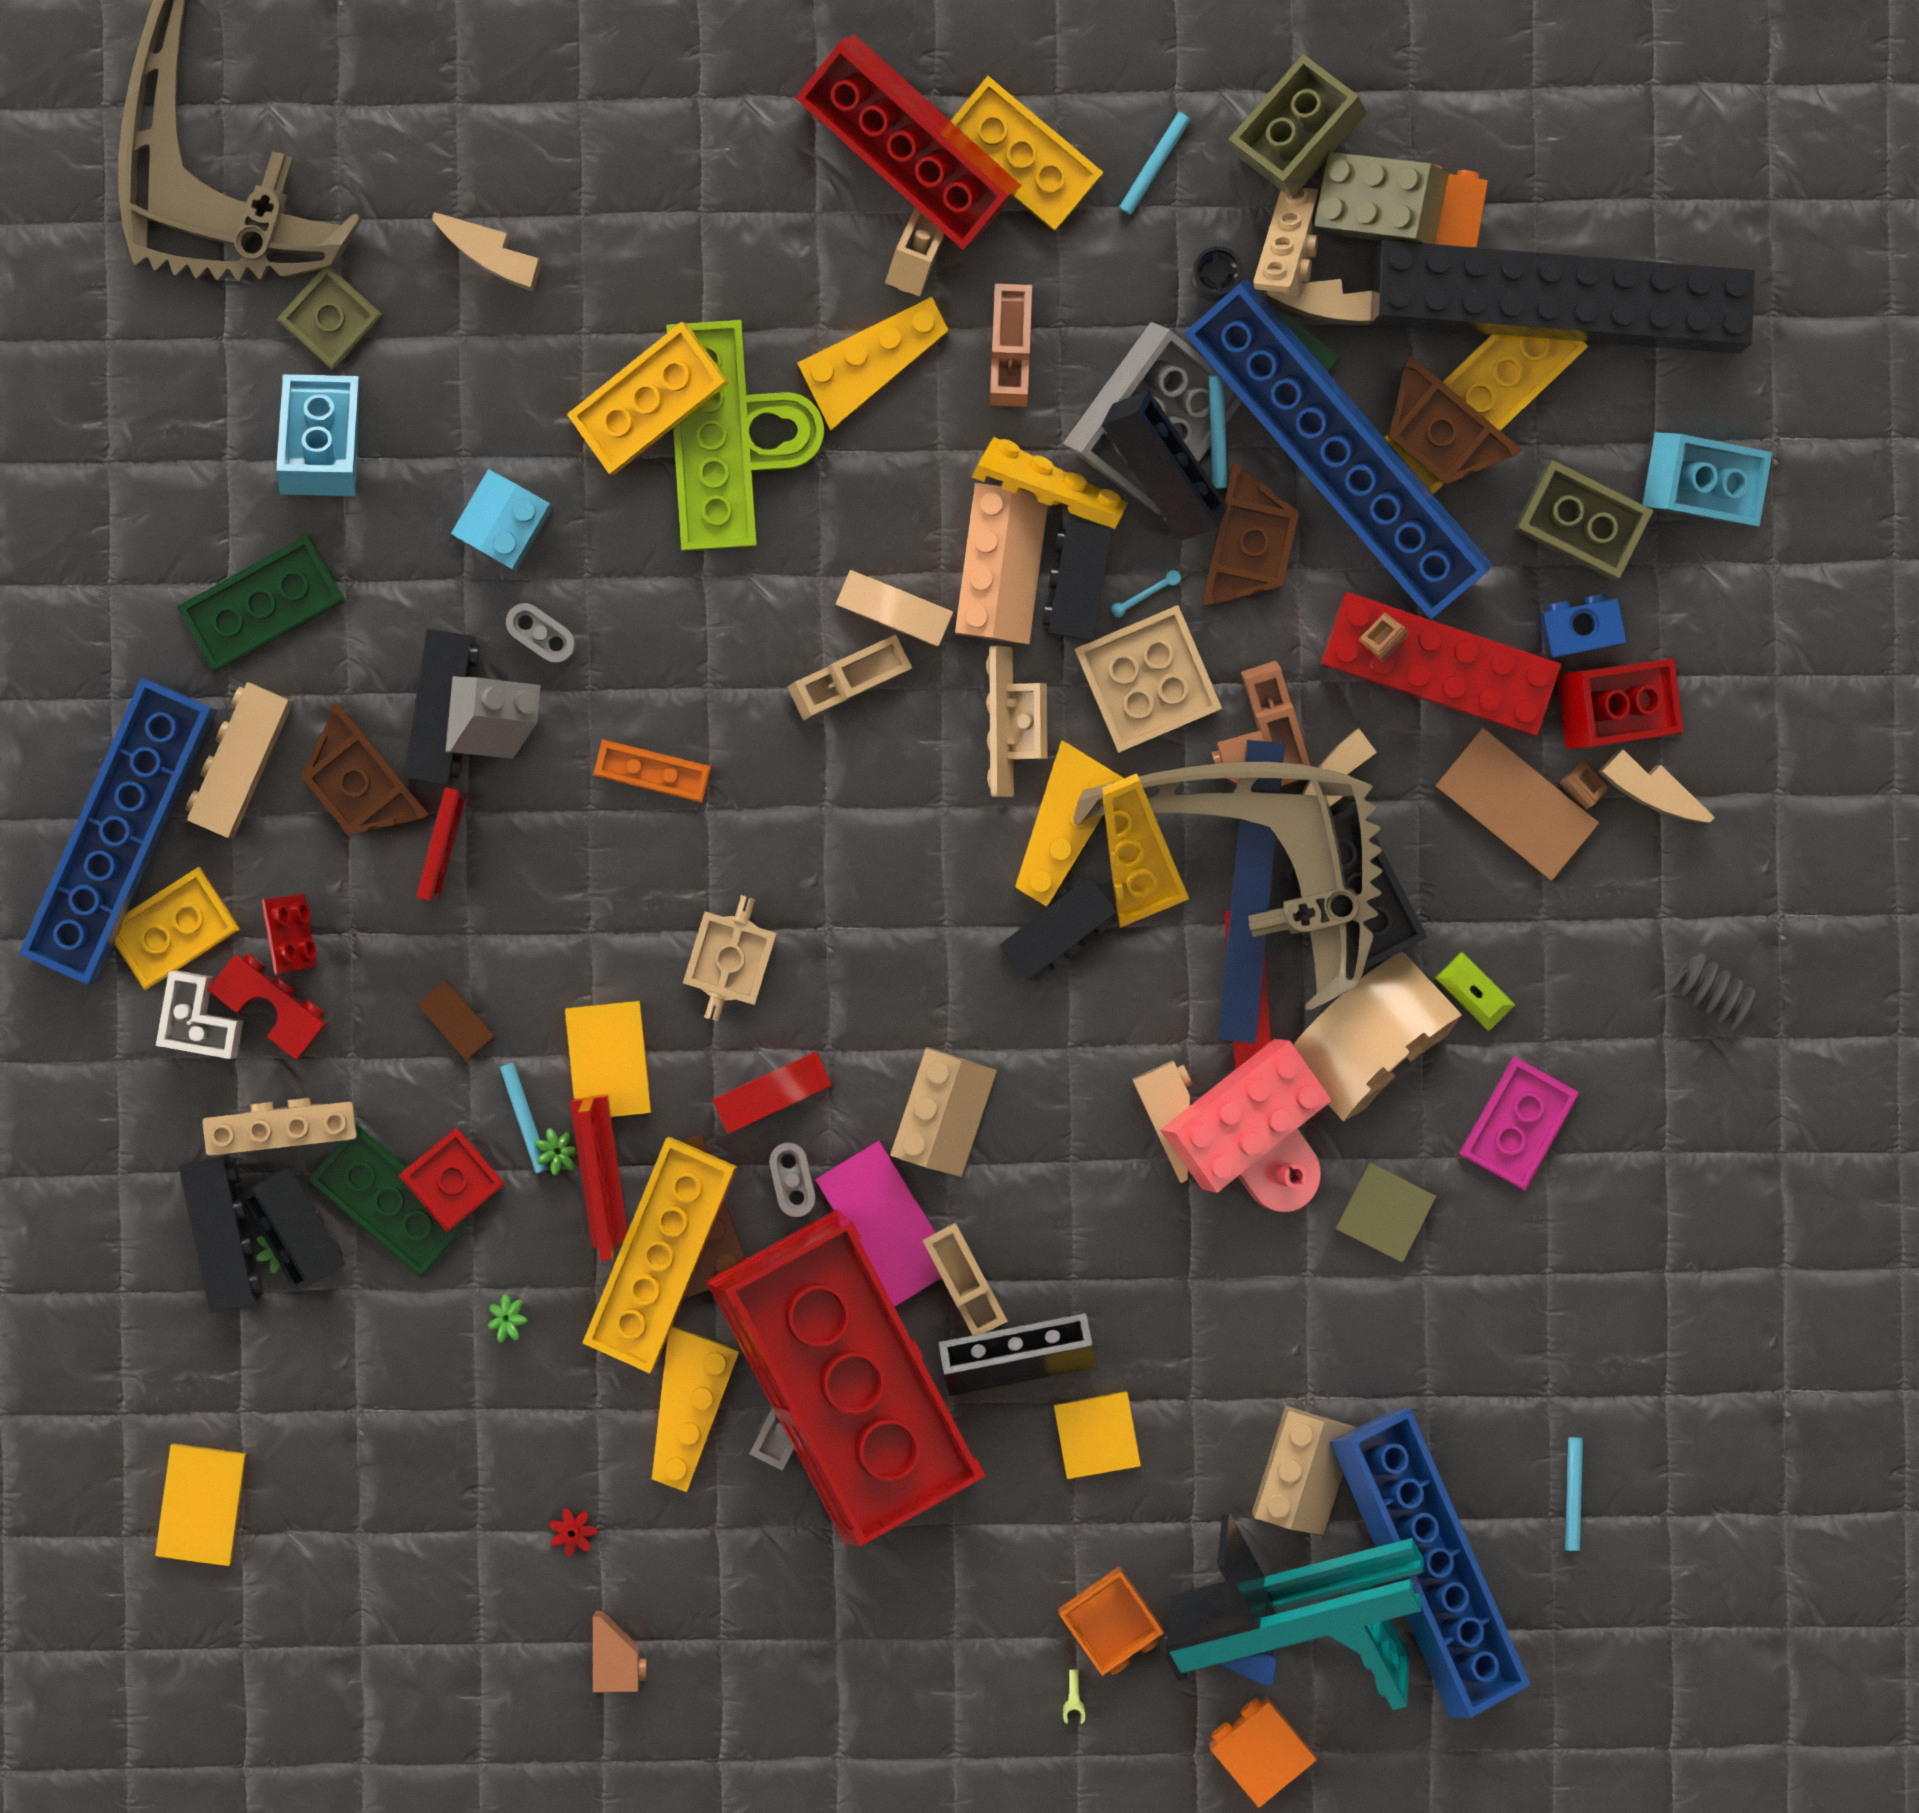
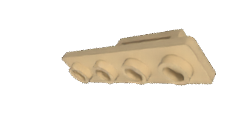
(1289, 245)
(1016, 721)
(279, 1127)

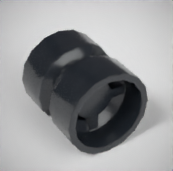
(1216, 273)

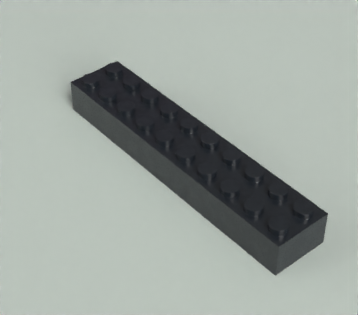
(1562, 297)

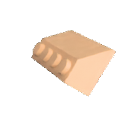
(1001, 565)

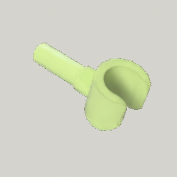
(1074, 1697)

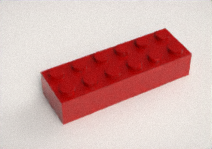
(908, 141)
(1444, 666)

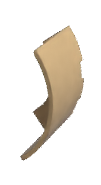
(1372, 1030)

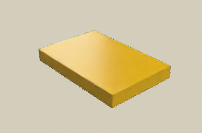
(174, 928)
(609, 1055)
(200, 1504)

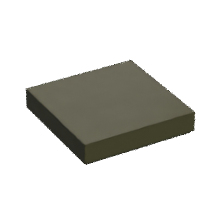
(329, 317)
(1385, 1212)

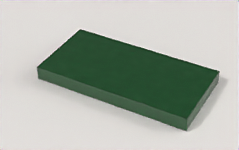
(261, 603)
(365, 1185)

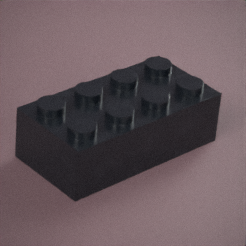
(1396, 922)

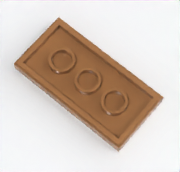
(1516, 804)

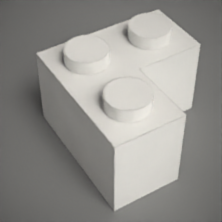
(186, 1023)

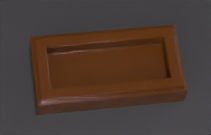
(456, 1019)

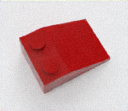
(1619, 703)

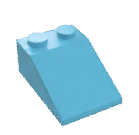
(318, 435)
(1707, 479)

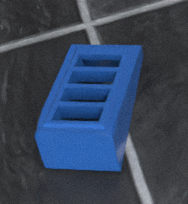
(1257, 1667)

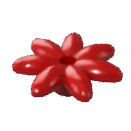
(575, 1525)

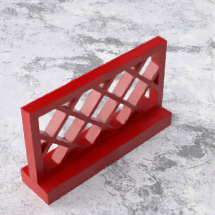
(600, 1173)

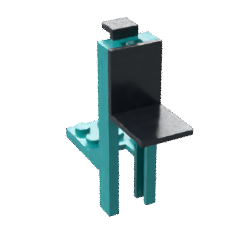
(1241, 1621)

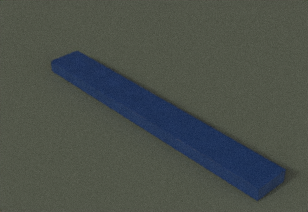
(1249, 896)

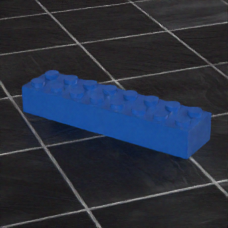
(117, 831)
(1458, 1617)

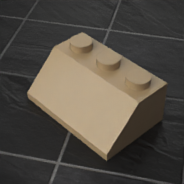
(943, 1112)
(1301, 1473)

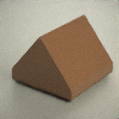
(1384, 637)
(1584, 786)

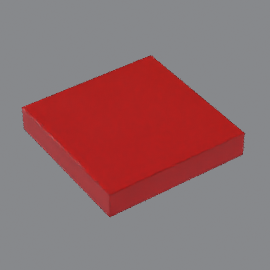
(451, 1180)

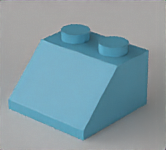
(502, 520)

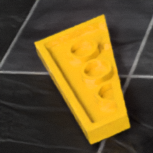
(864, 363)
(1050, 484)
(1055, 837)
(1139, 857)
(690, 1396)

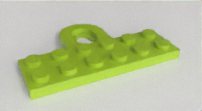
(717, 452)

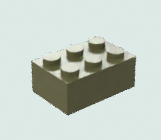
(1297, 126)
(1381, 198)
(1583, 520)

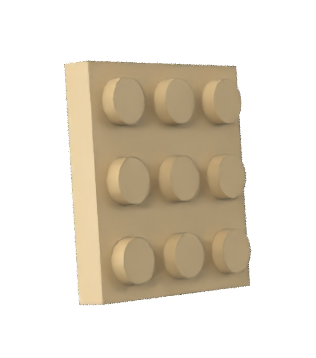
(1148, 678)

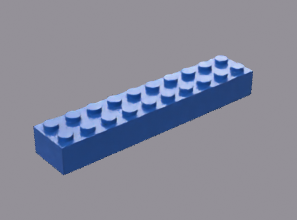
(1338, 449)

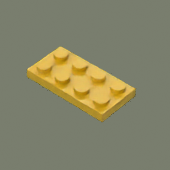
(1038, 158)
(647, 398)

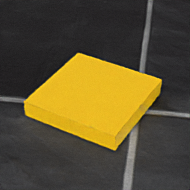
(1097, 1435)

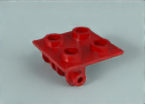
(289, 933)

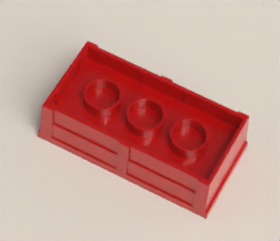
(844, 1379)

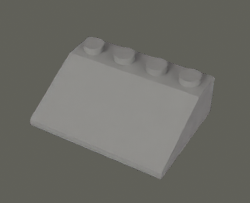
(1179, 384)

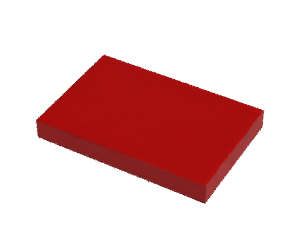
(441, 844)

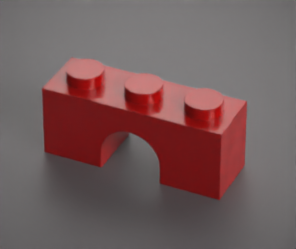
(296, 1023)

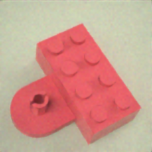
(1251, 1131)

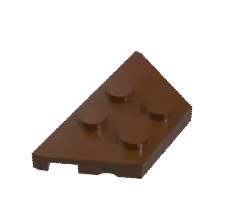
(1443, 428)
(1250, 541)
(357, 779)

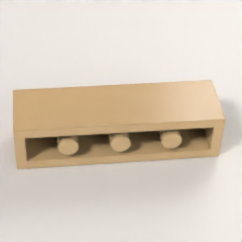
(239, 760)

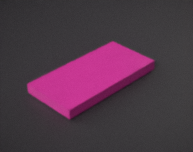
(887, 1219)

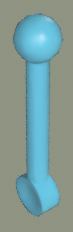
(1172, 578)

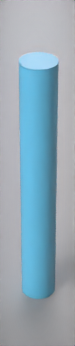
(1154, 163)
(1218, 431)
(523, 1114)
(1574, 1493)

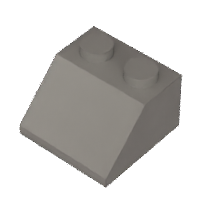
(491, 716)

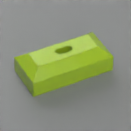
(1457, 980)

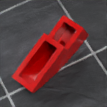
(771, 1092)

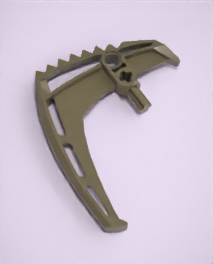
(191, 206)
(1311, 841)

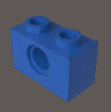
(1605, 629)

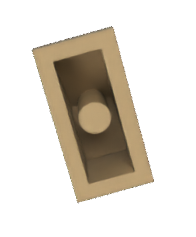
(915, 254)

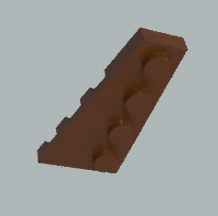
(723, 1244)

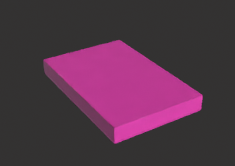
(1519, 1123)

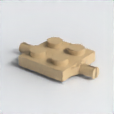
(729, 958)

